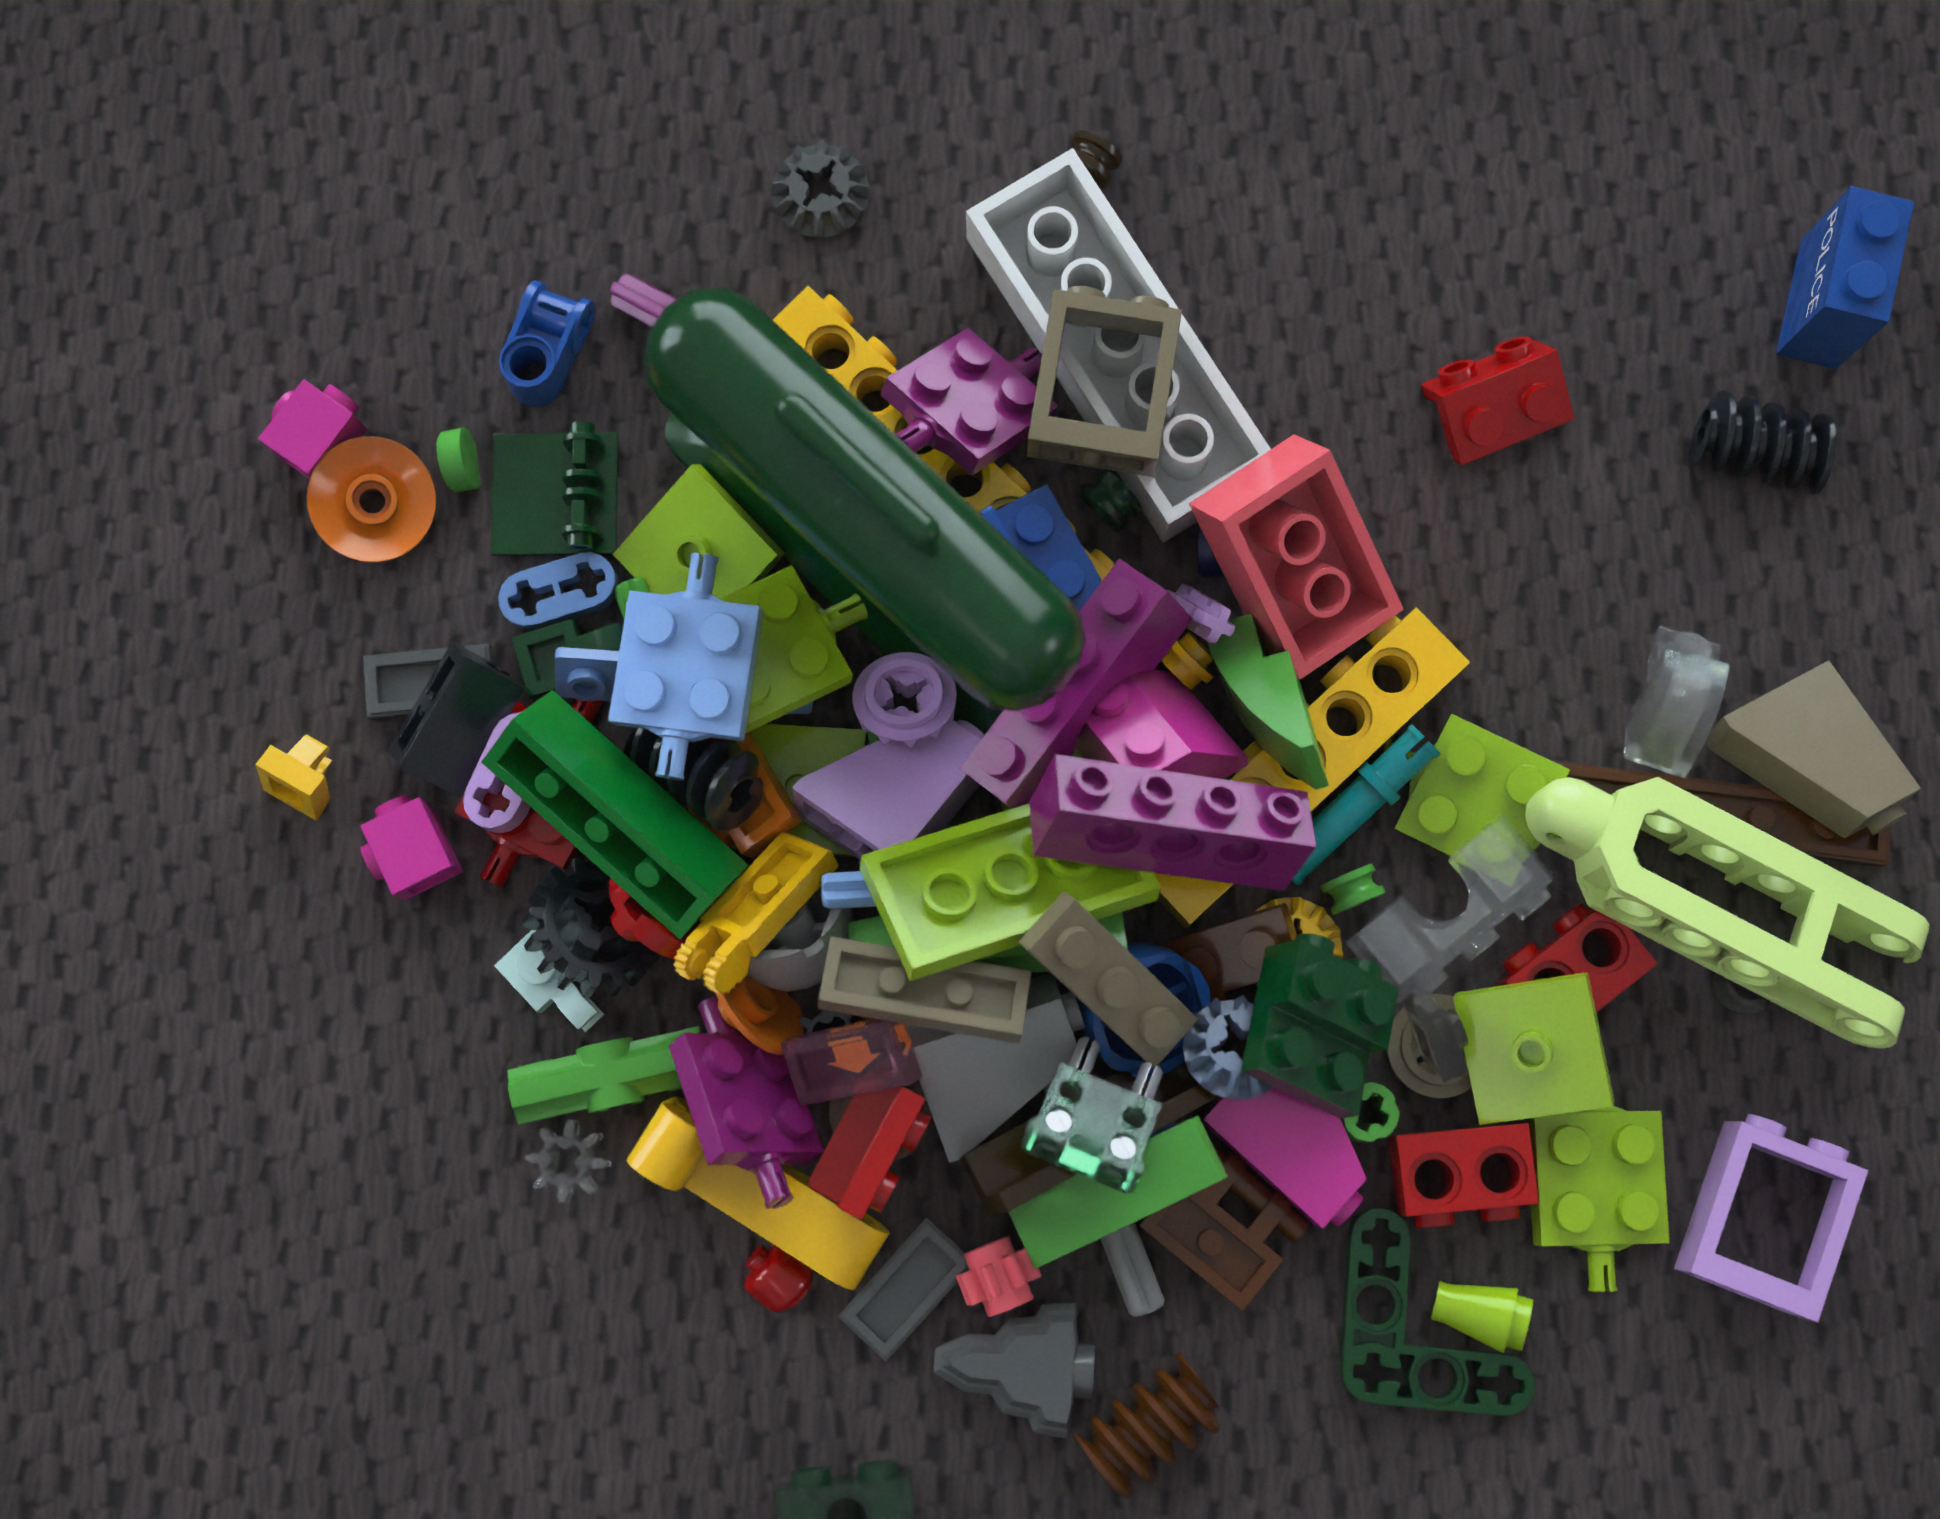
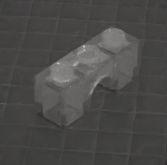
(1500, 878)

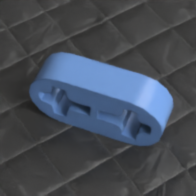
(554, 577)

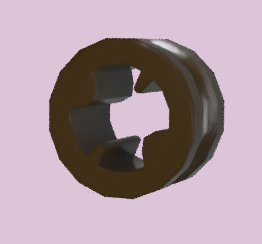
(1097, 156)

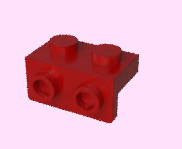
(1500, 398)
(865, 1146)

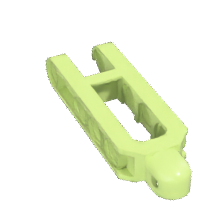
(1600, 839)

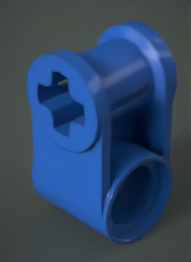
(547, 332)

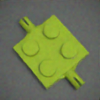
(796, 645)
(1472, 786)
(1599, 1185)

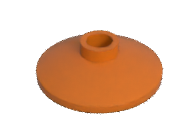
(366, 466)
(761, 1014)

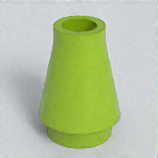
(1485, 1313)

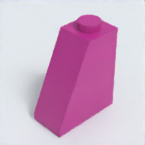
(1294, 1151)

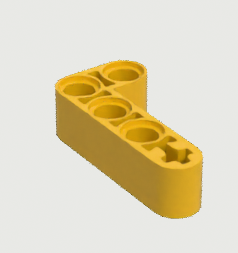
(805, 1228)

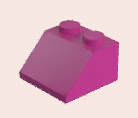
(1159, 726)

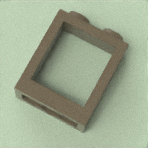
(1096, 443)

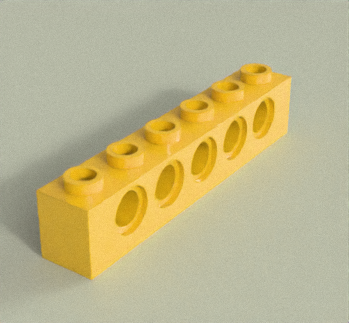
(1426, 666)

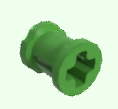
(1384, 1106)

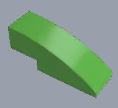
(1269, 700)
(1085, 1210)

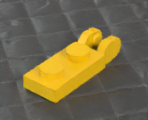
(753, 911)

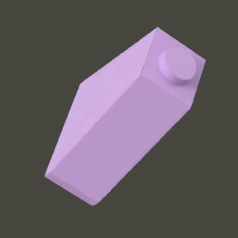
(890, 790)

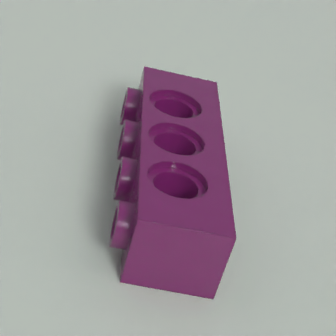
(1170, 823)

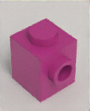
(310, 424)
(408, 847)

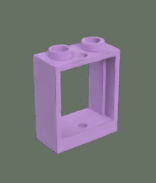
(1715, 1199)

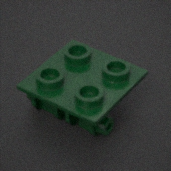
(555, 492)

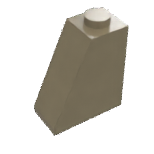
(1818, 753)

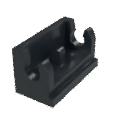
(454, 719)

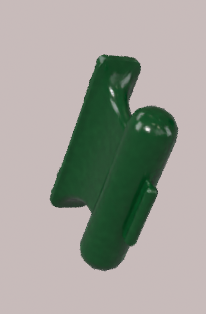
(858, 507)

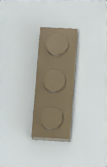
(1108, 979)
(963, 999)

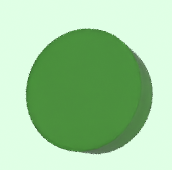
(458, 459)

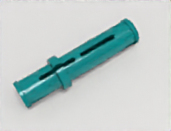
(1365, 795)

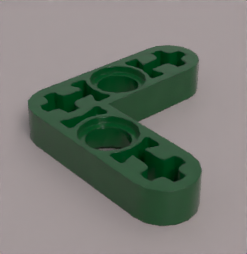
(1388, 1336)

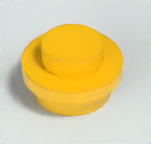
(1189, 661)

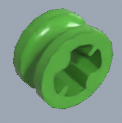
(1352, 889)

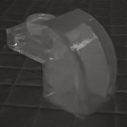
(1676, 702)

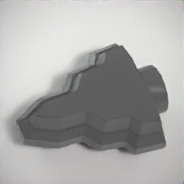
(1027, 1367)

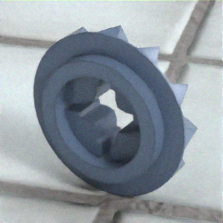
(1217, 1070)

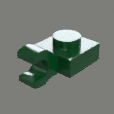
(537, 651)

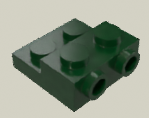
(1318, 1023)

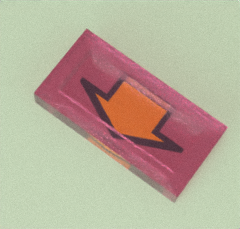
(851, 1060)

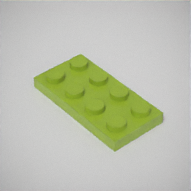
(982, 889)

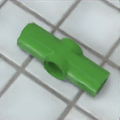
(595, 1078)

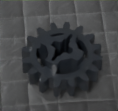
(564, 934)

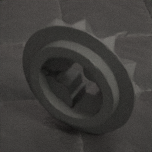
(826, 214)

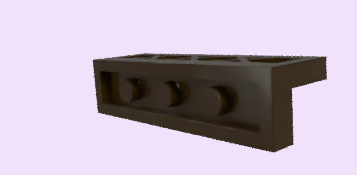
(1010, 1177)

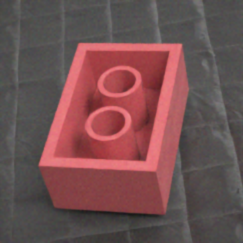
(1297, 553)

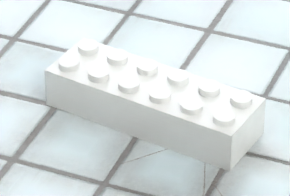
(1062, 234)

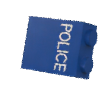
(1845, 277)

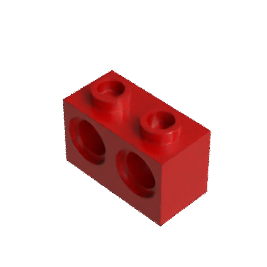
(1564, 955)
(1460, 1158)

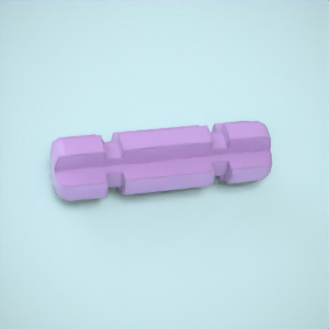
(1208, 615)

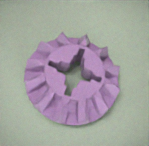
(908, 675)

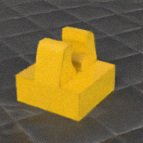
(297, 776)

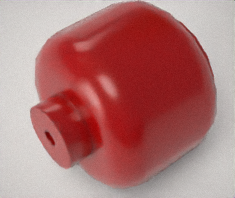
(777, 1278)

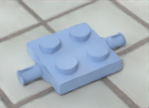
(686, 666)

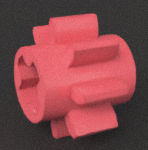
(997, 1276)

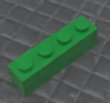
(614, 813)

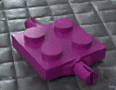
(966, 400)
(744, 1104)

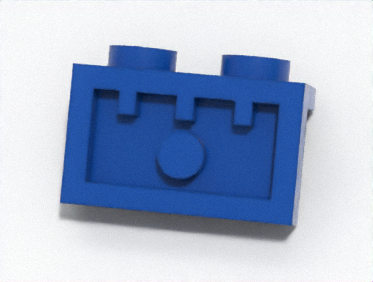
(1047, 539)

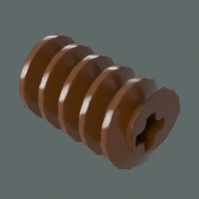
(1150, 1427)

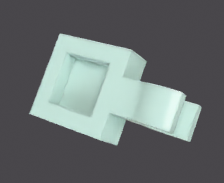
(541, 989)

